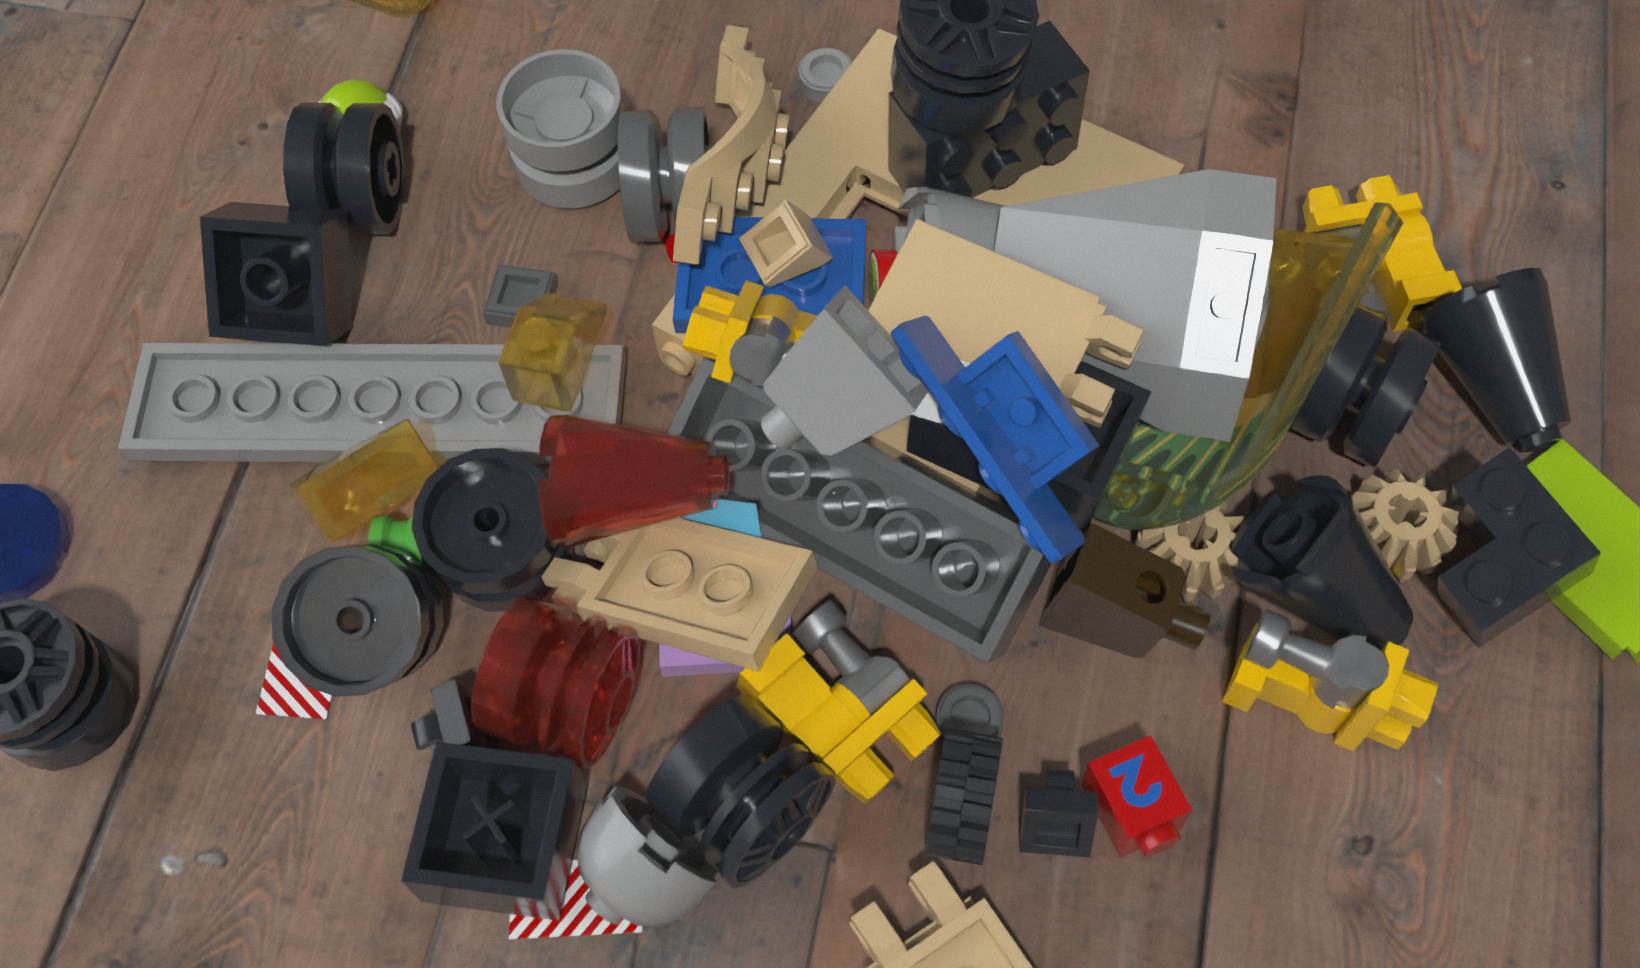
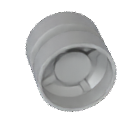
(563, 127)

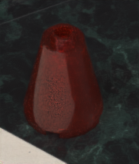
(622, 478)

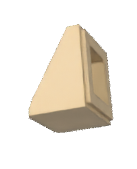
(785, 244)

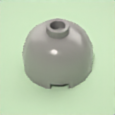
(639, 864)

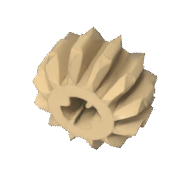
(1407, 522)
(1210, 560)

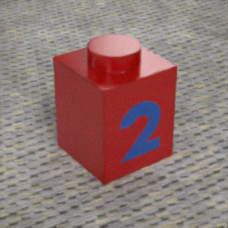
(1137, 798)

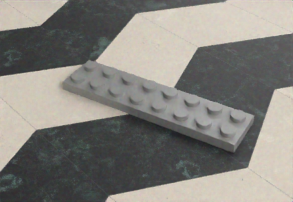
(323, 399)

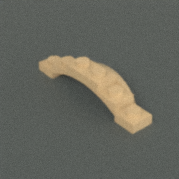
(741, 160)

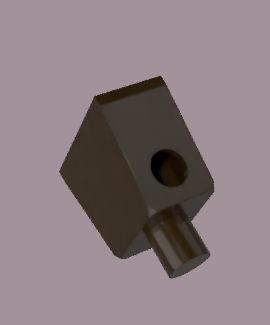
(1121, 597)

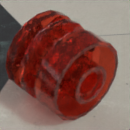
(555, 681)

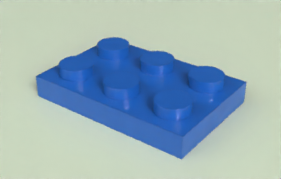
(727, 266)

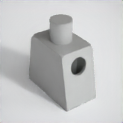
(839, 381)

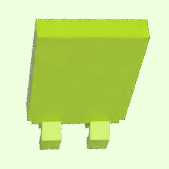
(1608, 599)

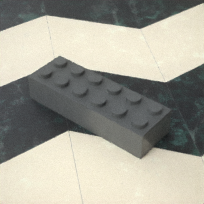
(875, 519)

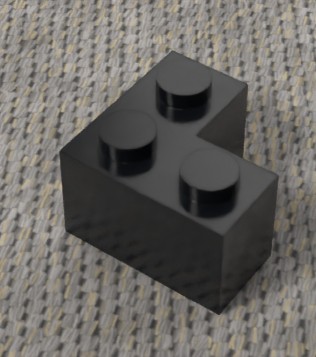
(1526, 552)

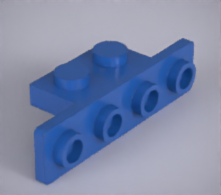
(1011, 422)

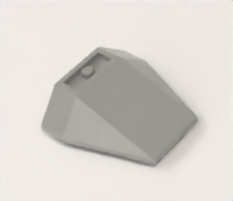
(1179, 262)

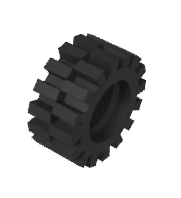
(964, 796)

